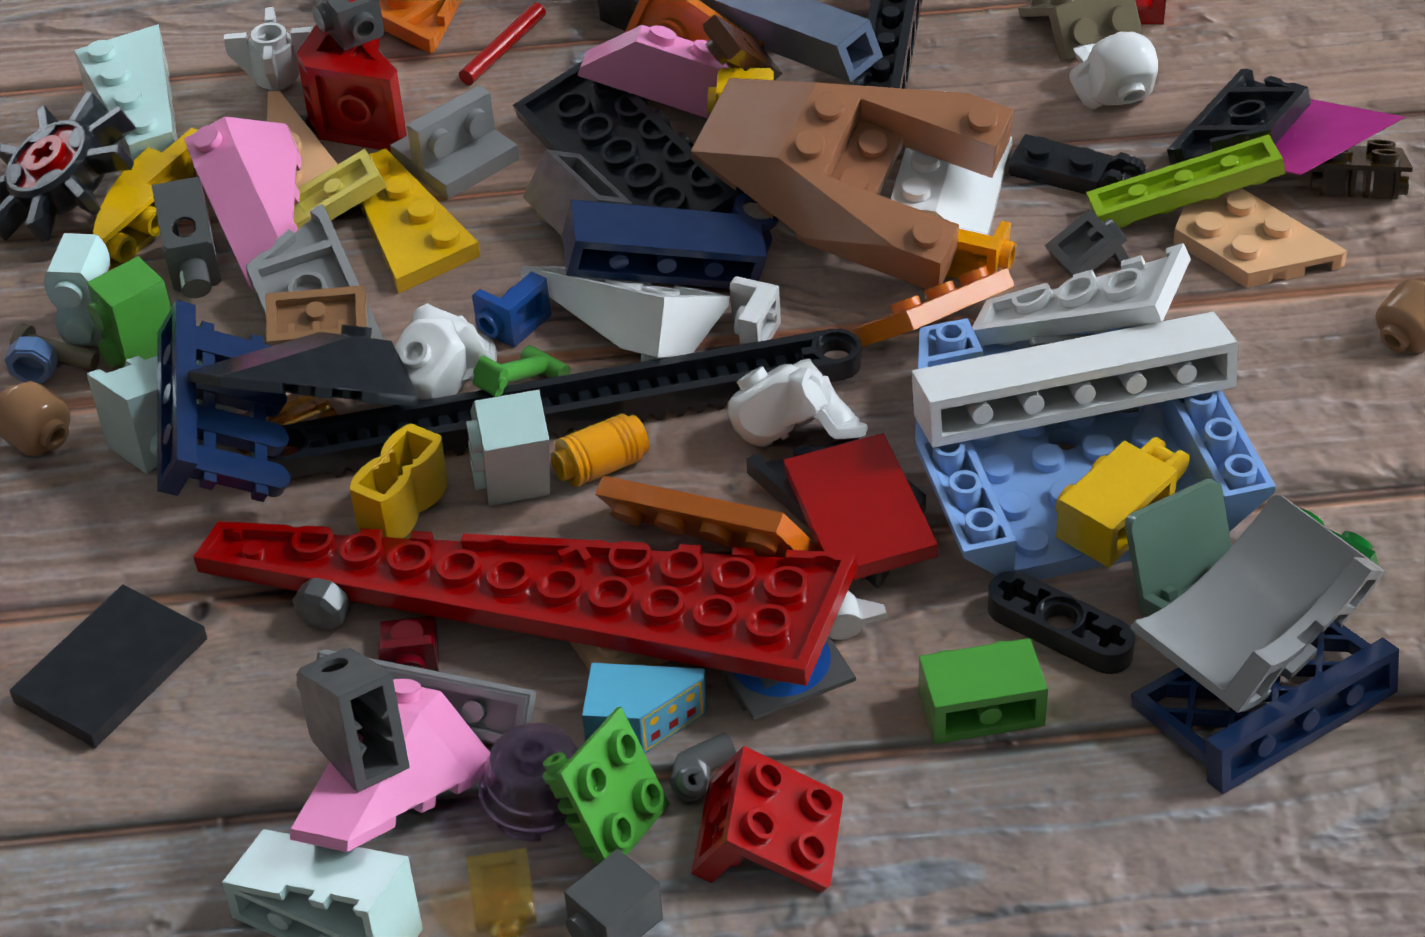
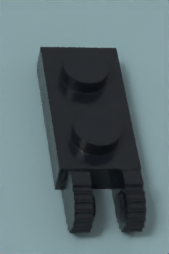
(1070, 166)

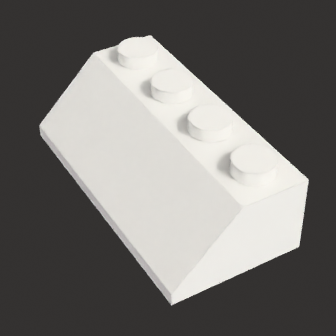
(950, 189)

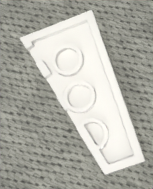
(1086, 303)

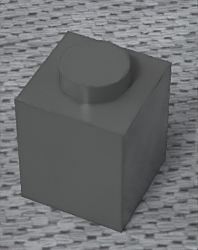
(613, 900)

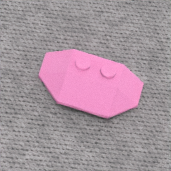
(656, 67)

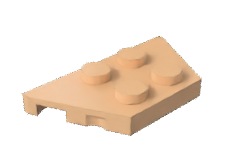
(1252, 239)

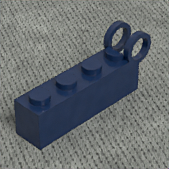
(665, 243)

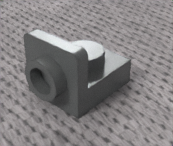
(1087, 244)

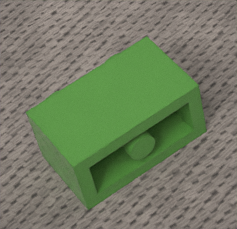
(128, 311)
(982, 690)

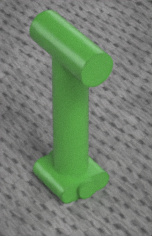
(533, 362)

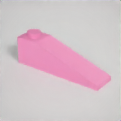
(249, 181)
(440, 756)

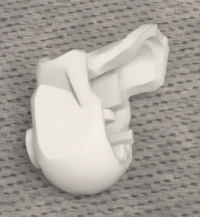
(1115, 70)
(441, 351)
(787, 396)

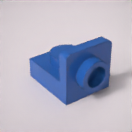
(516, 312)

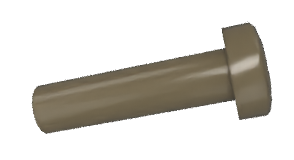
(65, 352)

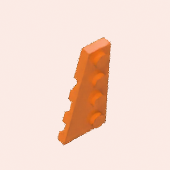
(703, 517)

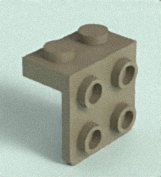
(1084, 21)

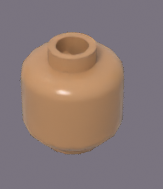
(1403, 317)
(33, 418)

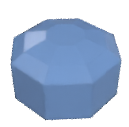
(31, 359)

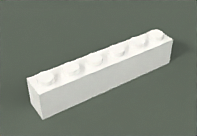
(1074, 379)

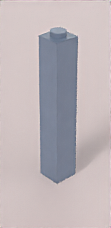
(807, 33)

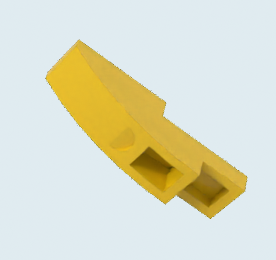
(129, 211)

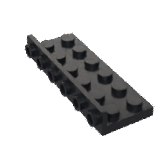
(624, 143)

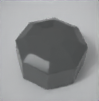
(321, 604)

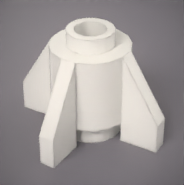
(269, 53)

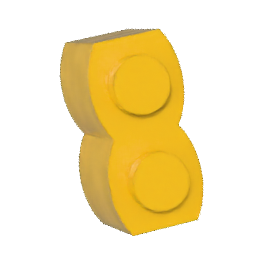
(400, 482)

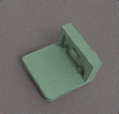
(1176, 543)

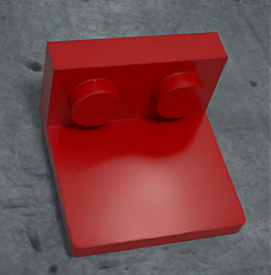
(769, 817)

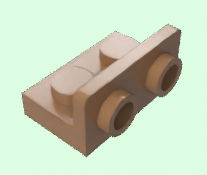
(313, 311)

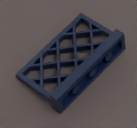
(1290, 718)

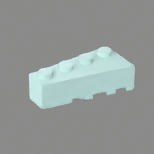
(136, 77)

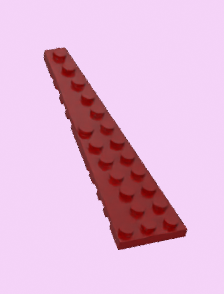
(675, 605)

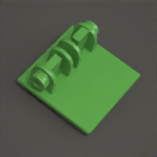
(607, 789)

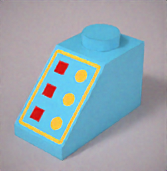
(654, 699)

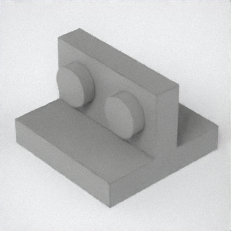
(456, 144)

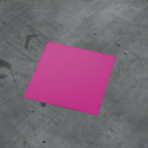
(1327, 131)

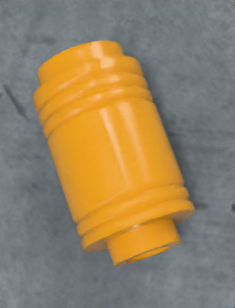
(600, 449)

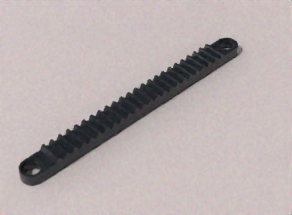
(570, 399)

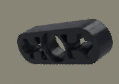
(1072, 642)

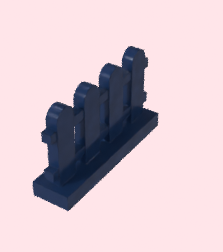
(184, 421)

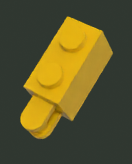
(1118, 484)

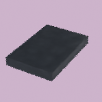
(108, 665)

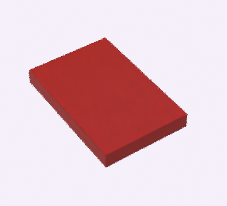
(861, 505)

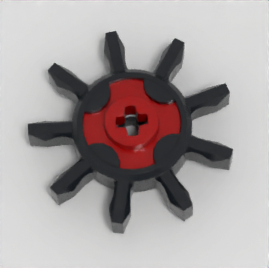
(61, 166)

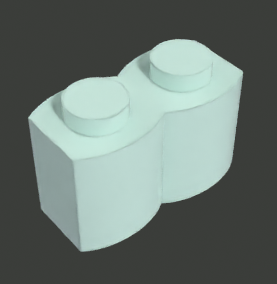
(73, 264)

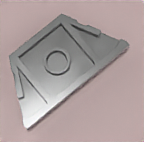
(305, 261)

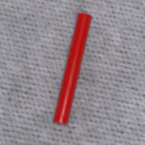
(502, 43)

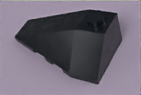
(321, 367)

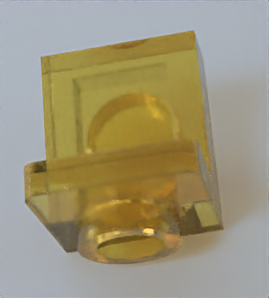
(501, 892)

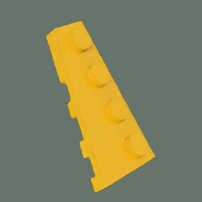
(413, 228)

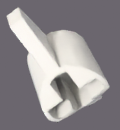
(854, 615)

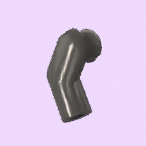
(694, 765)

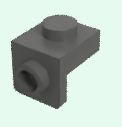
(349, 22)

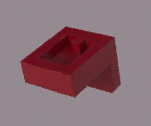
(410, 642)

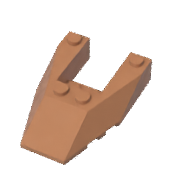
(826, 150)

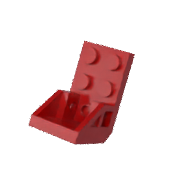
(350, 93)

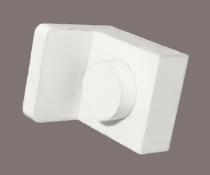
(755, 309)

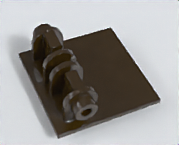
(1378, 156)

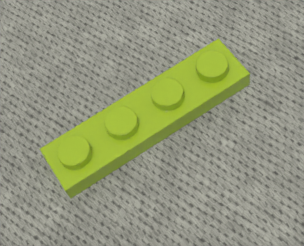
(1188, 182)

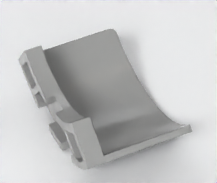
(1262, 605)

